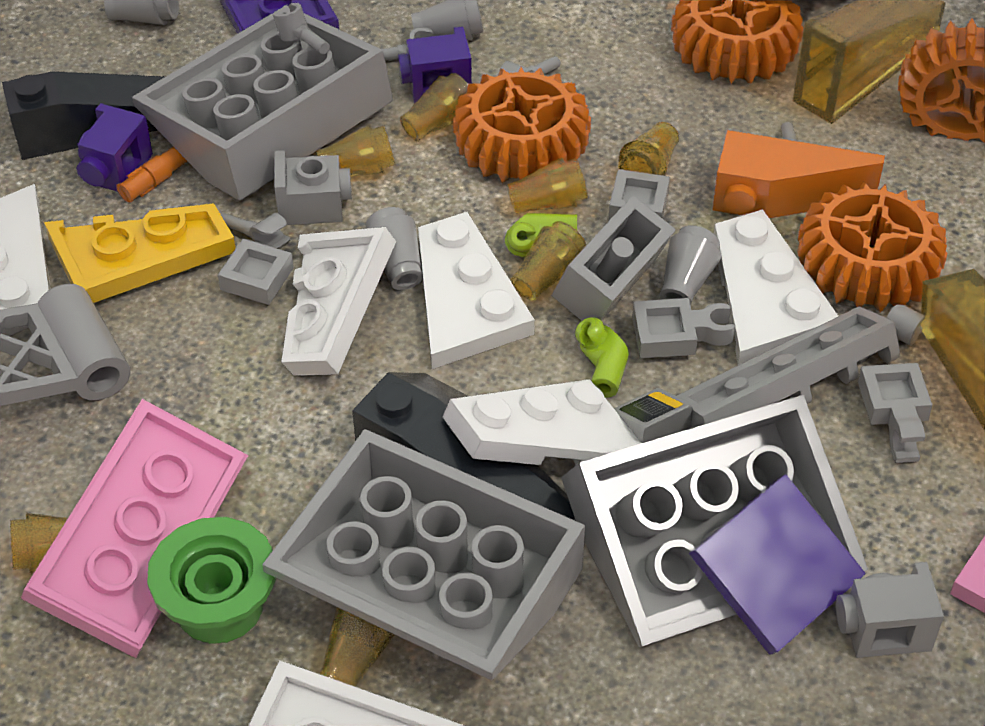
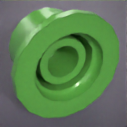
(212, 578)

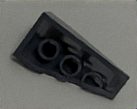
(58, 107)
(411, 413)

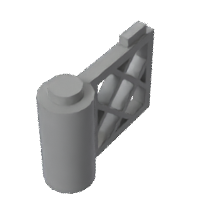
(69, 341)

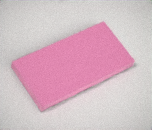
(146, 487)

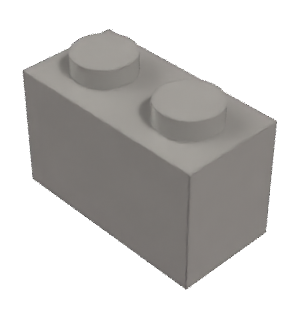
(613, 261)

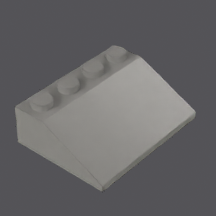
(265, 97)
(669, 494)
(431, 554)

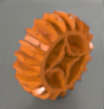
(737, 36)
(946, 82)
(520, 123)
(904, 237)

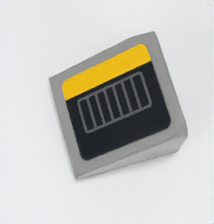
(656, 415)

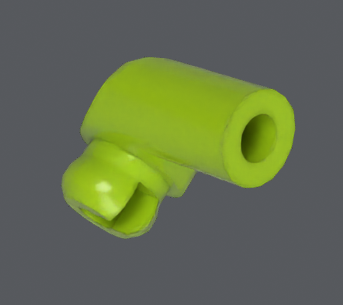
(524, 231)
(605, 351)

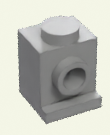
(310, 188)
(891, 613)

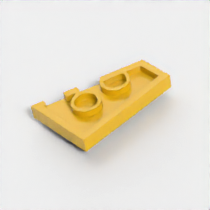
(133, 253)

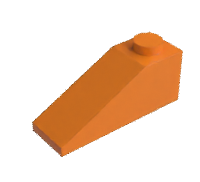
(786, 174)

